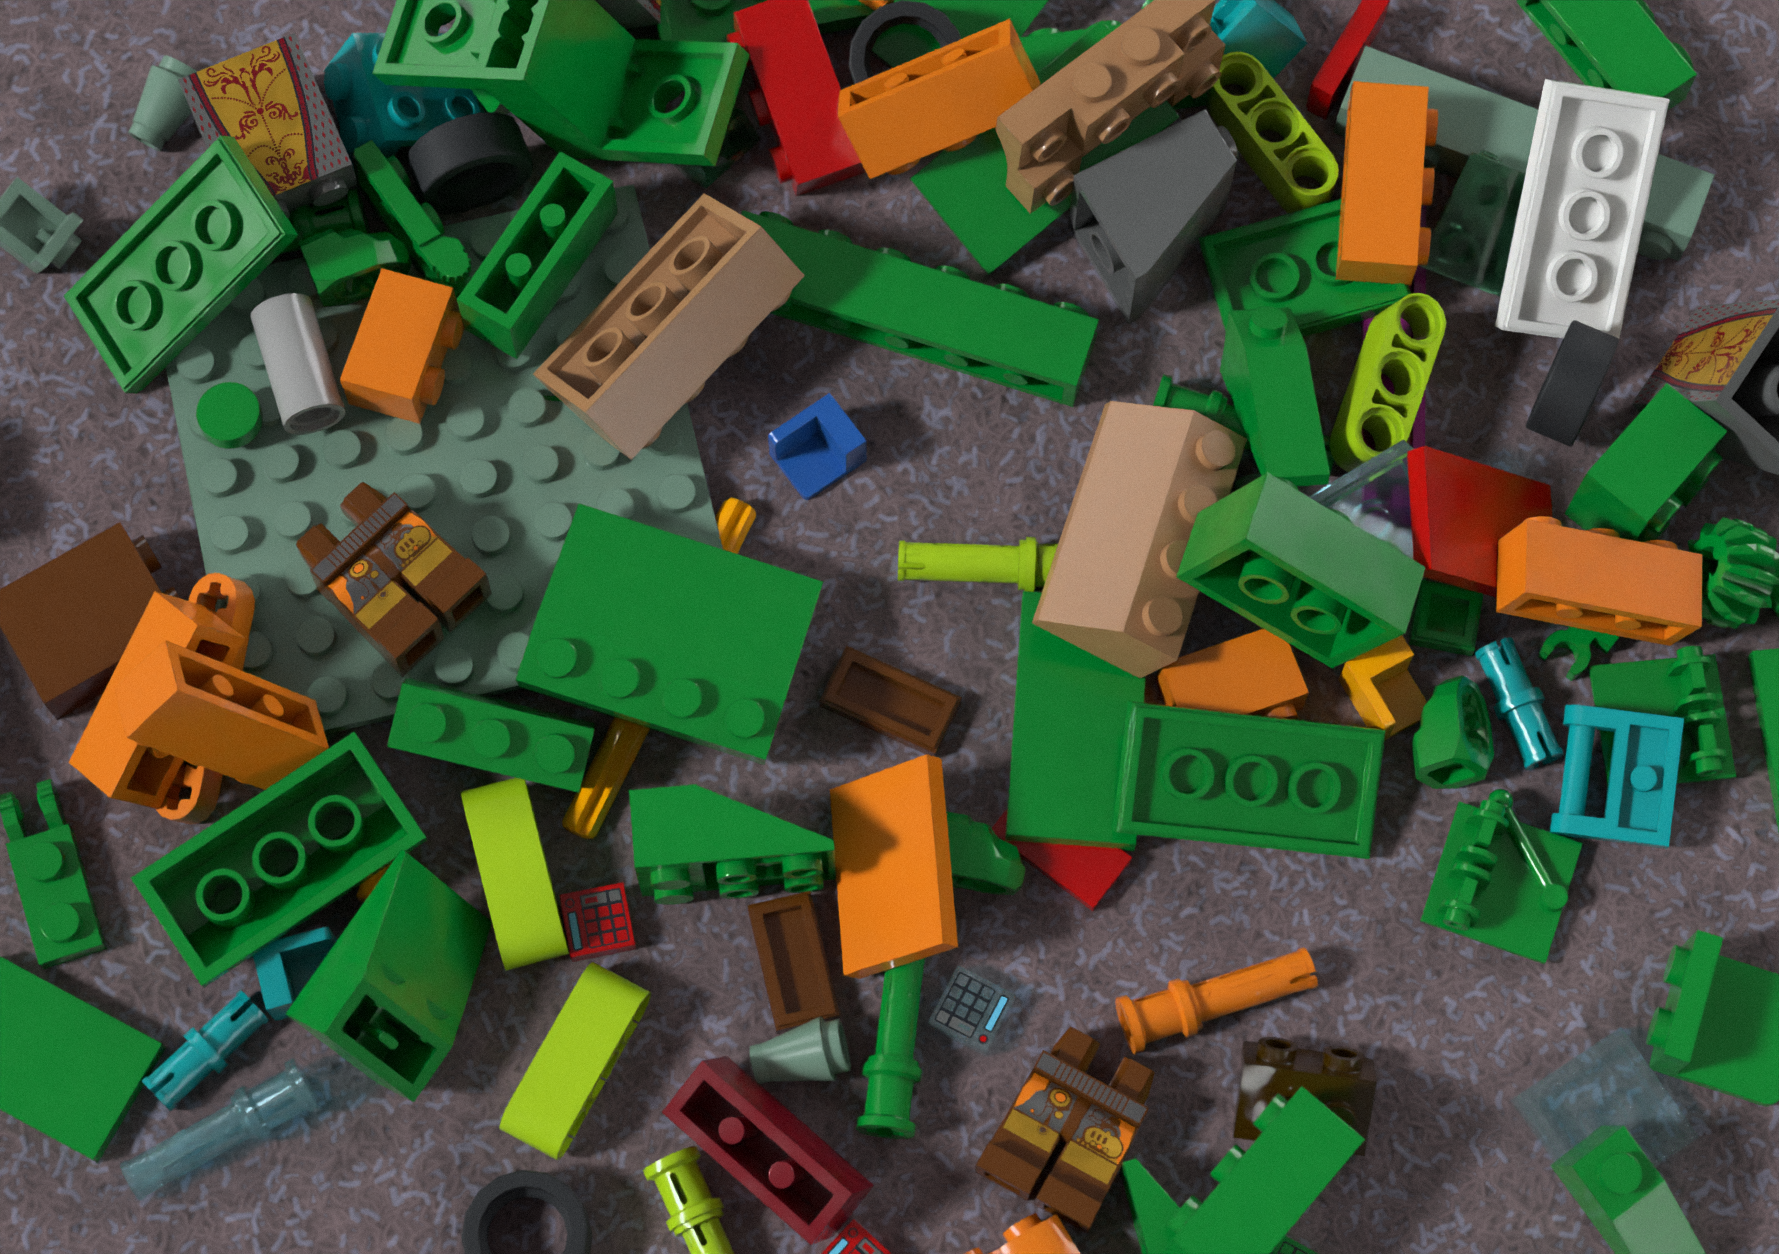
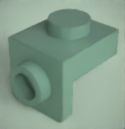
(35, 228)

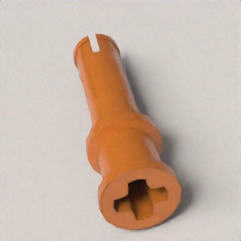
(1186, 1006)

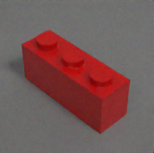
(795, 94)

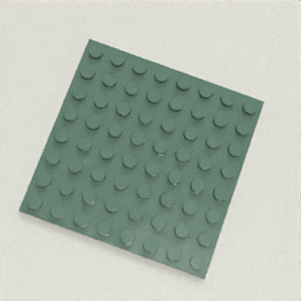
(483, 468)

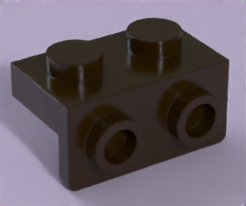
(1336, 1077)

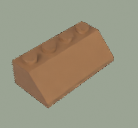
(670, 325)
(1128, 531)

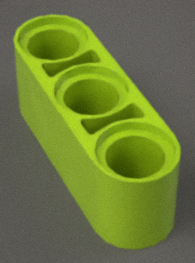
(1270, 109)
(1408, 366)
(514, 873)
(573, 1058)

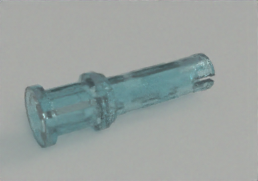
(249, 1115)

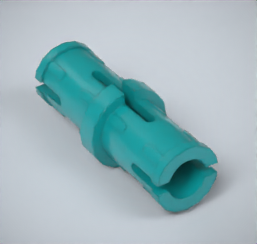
(1519, 703)
(205, 1050)

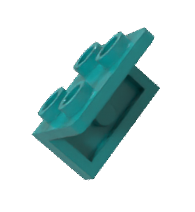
(384, 112)

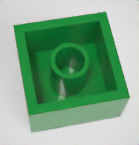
(1650, 470)

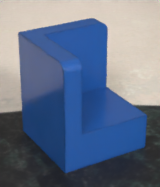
(817, 447)

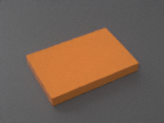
(893, 867)

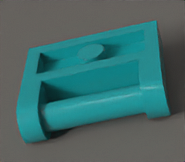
(1639, 776)

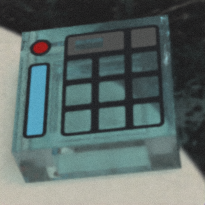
(971, 1010)

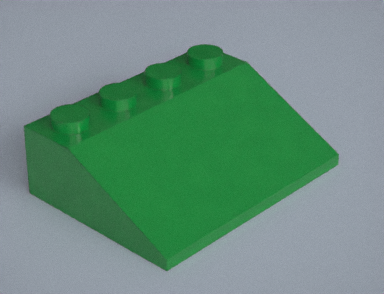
(669, 634)

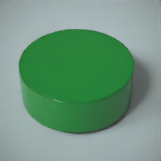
(229, 415)

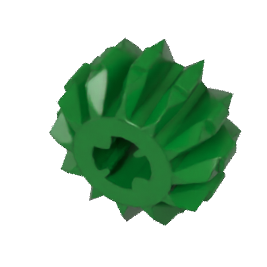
(1736, 571)

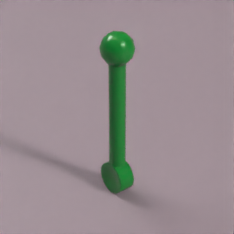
(1553, 895)

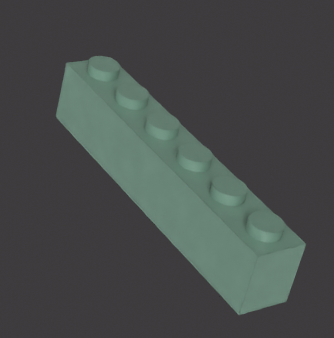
(1484, 120)

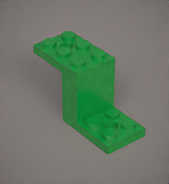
(572, 75)

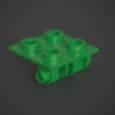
(1674, 688)
(1488, 888)

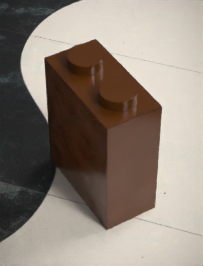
(79, 615)

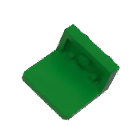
(1718, 1023)

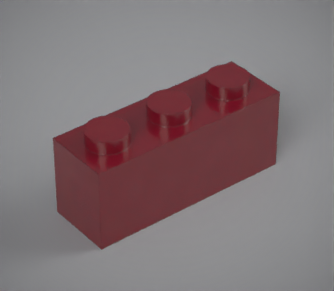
(767, 1149)

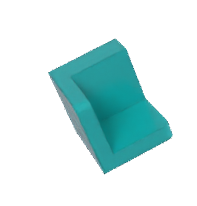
(1259, 30)
(288, 966)

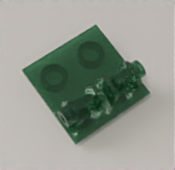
(1478, 224)

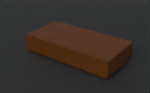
(890, 701)
(793, 961)

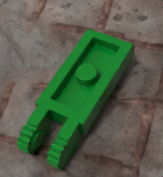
(415, 224)
(51, 881)

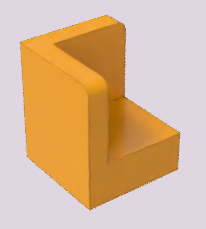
(1384, 688)

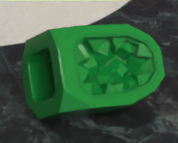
(350, 261)
(1453, 736)
(982, 859)

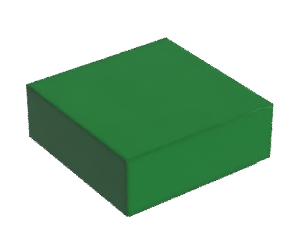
(1446, 618)

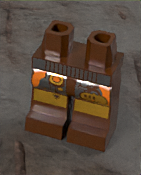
(378, 558)
(1078, 1111)

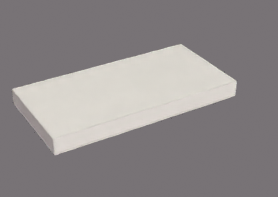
(1581, 209)

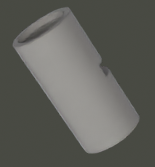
(297, 363)

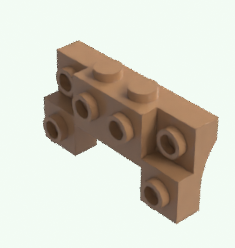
(1093, 99)

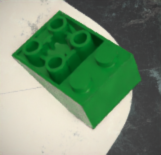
(707, 842)
(397, 979)

